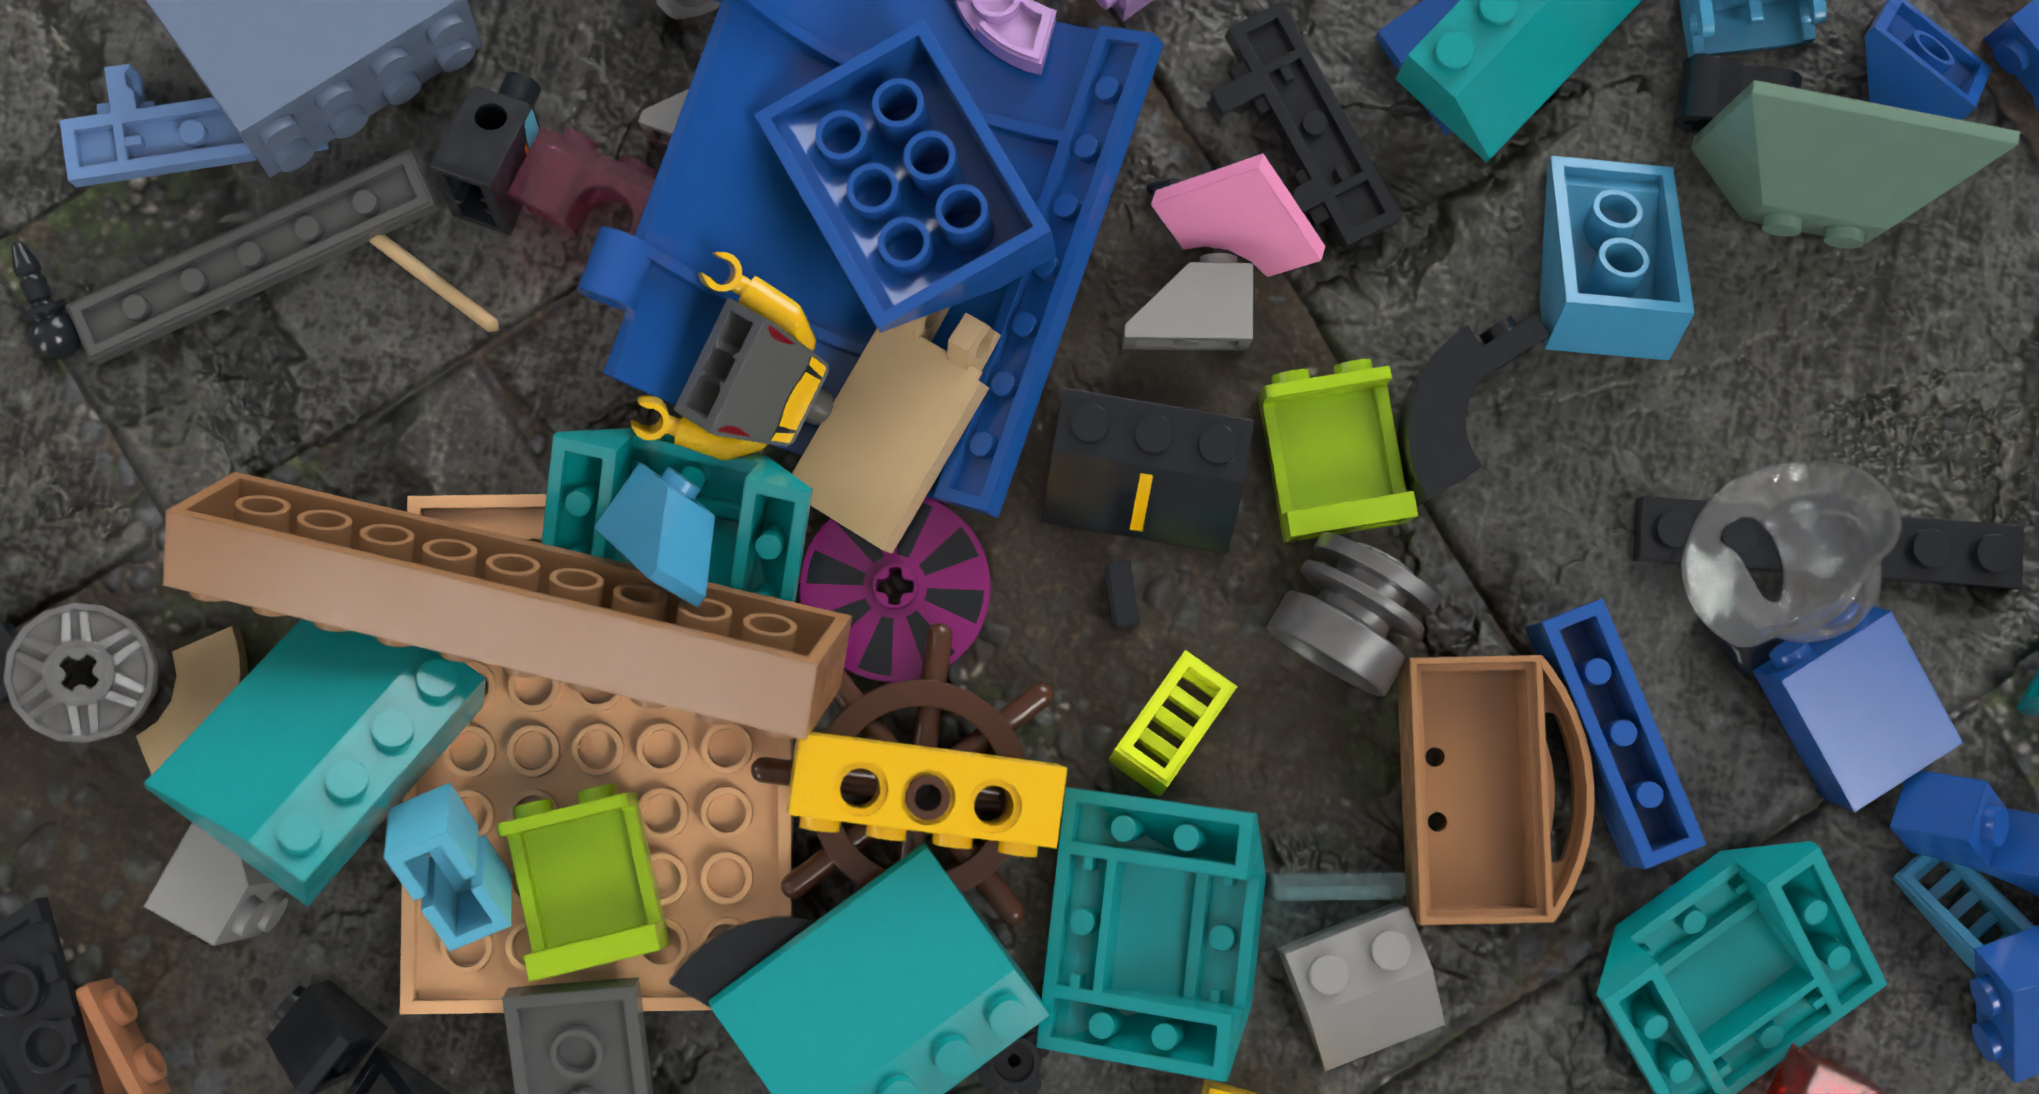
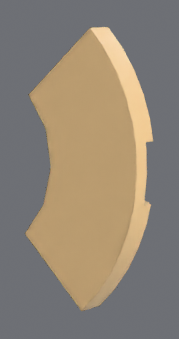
(204, 678)

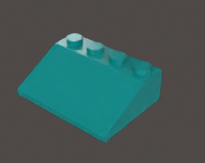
(317, 750)
(882, 993)

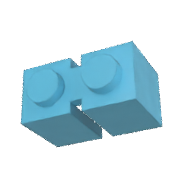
(464, 880)

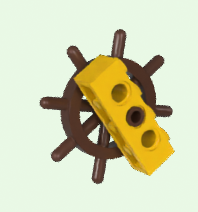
(922, 785)

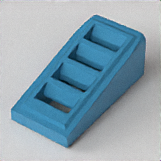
(1980, 890)

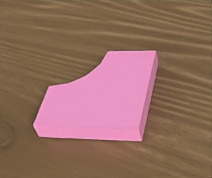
(1242, 212)

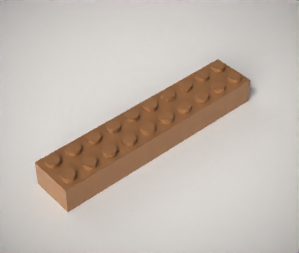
(506, 603)

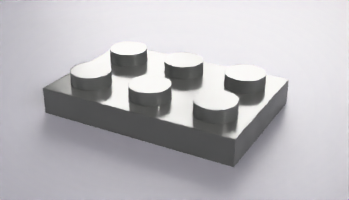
(578, 1038)

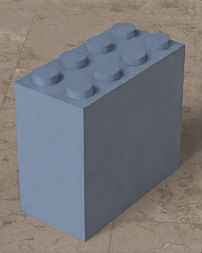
(314, 67)

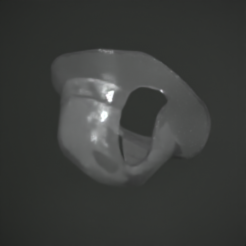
(1830, 537)

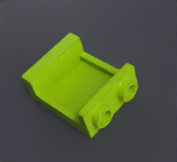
(1334, 451)
(585, 882)

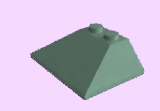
(1837, 161)

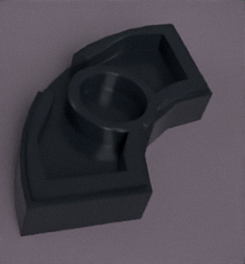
(734, 953)

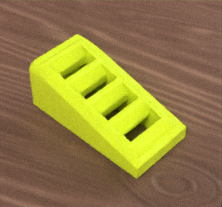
(1143, 768)

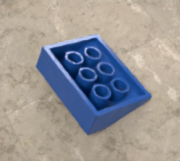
(907, 180)

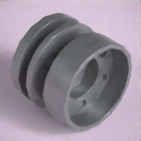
(1357, 606)
(39, 677)

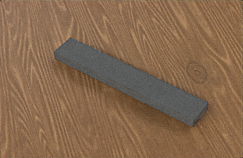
(252, 257)

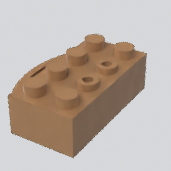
(1489, 789)

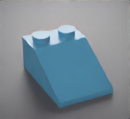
(1613, 260)

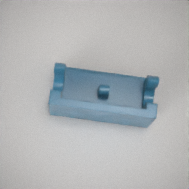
(1749, 25)

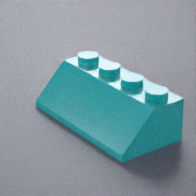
(1503, 60)

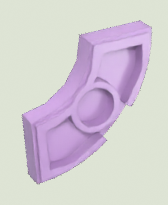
(1011, 29)

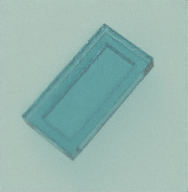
(1336, 885)

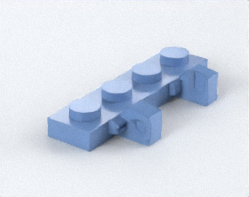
(145, 138)

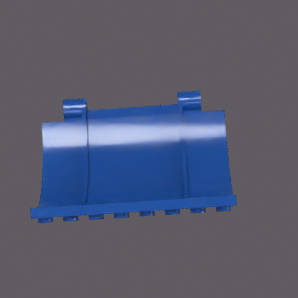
(732, 195)

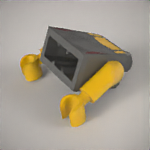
(751, 379)

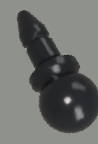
(51, 328)

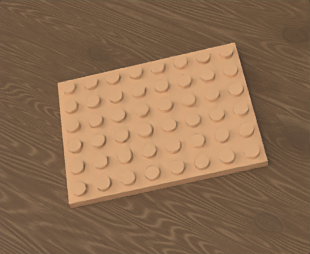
(709, 825)

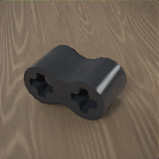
(1714, 81)

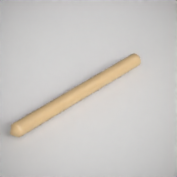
(435, 282)

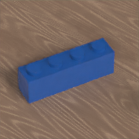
(1628, 757)

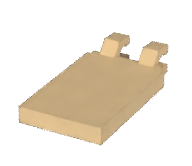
(896, 425)

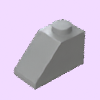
(1198, 309)

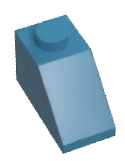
(662, 530)

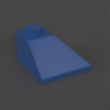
(1920, 64)

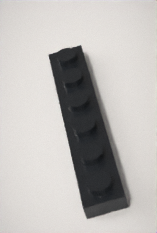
(1925, 553)

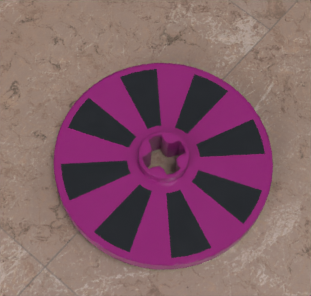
(948, 582)

